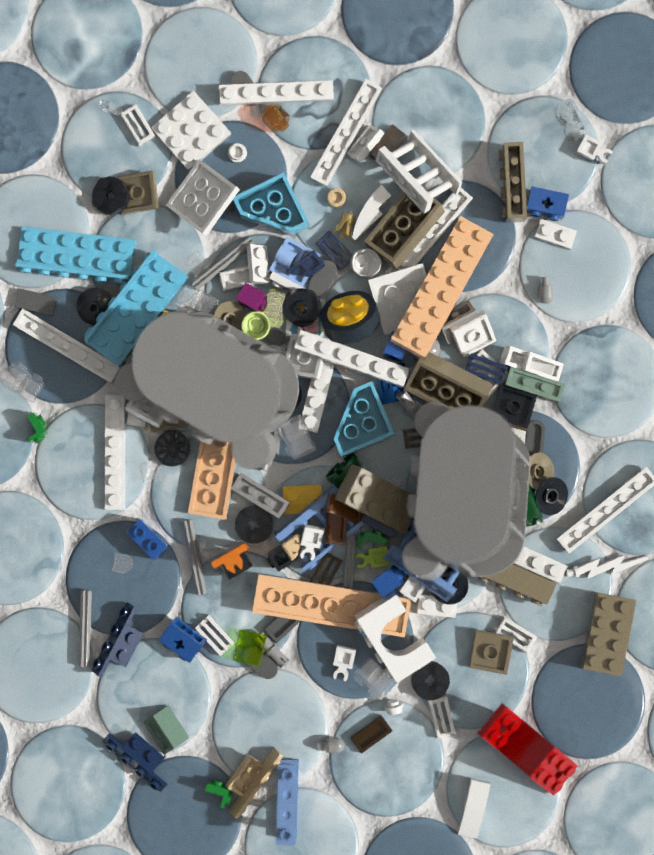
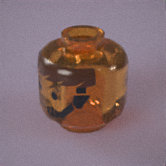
(275, 118)

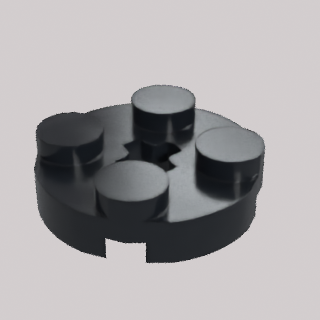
(100, 193)
(297, 297)
(243, 527)
(438, 688)

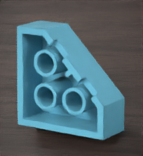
(272, 206)
(362, 421)

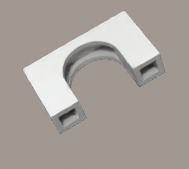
(400, 662)

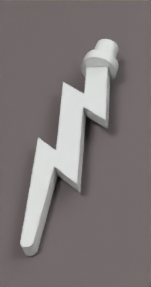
(595, 570)

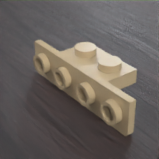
(249, 779)

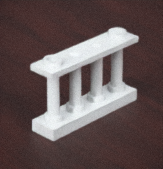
(411, 185)

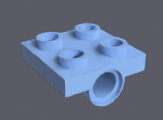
(287, 256)

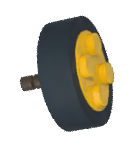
(350, 317)

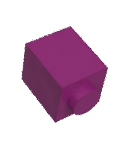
(252, 298)

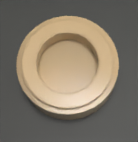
(336, 198)

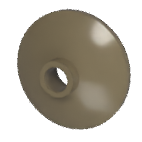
(232, 311)
(540, 469)

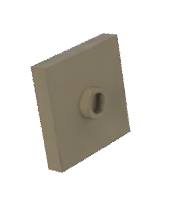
(142, 192)
(491, 651)

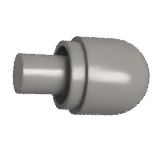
(546, 291)
(332, 745)

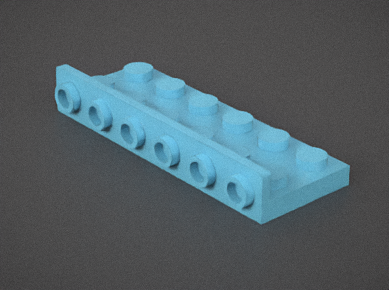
(75, 255)
(135, 308)

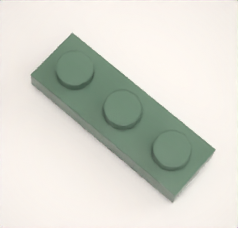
(534, 384)

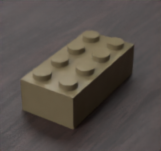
(402, 230)
(446, 383)
(375, 498)
(608, 634)

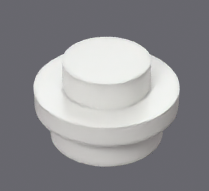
(237, 152)
(393, 707)

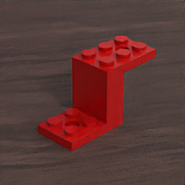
(527, 749)

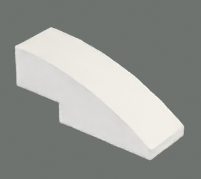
(370, 213)
(531, 363)
(474, 808)

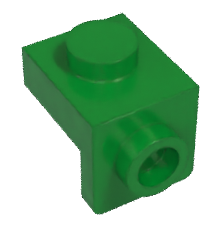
(38, 423)
(376, 537)
(218, 788)

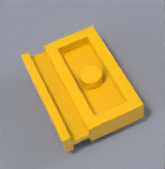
(300, 497)

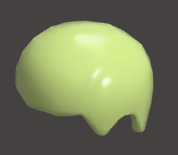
(256, 325)

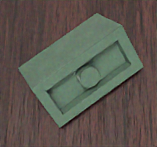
(166, 730)

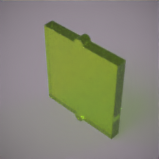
(274, 308)
(249, 647)

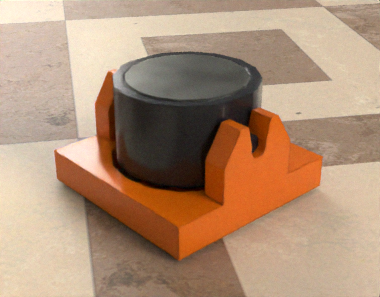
(233, 562)

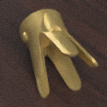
(346, 223)

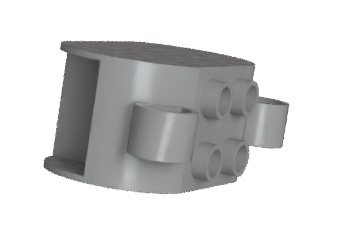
(214, 381)
(468, 493)

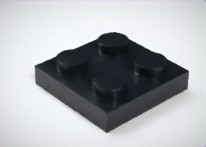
(515, 406)

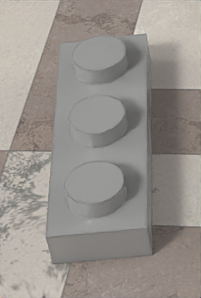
(260, 496)

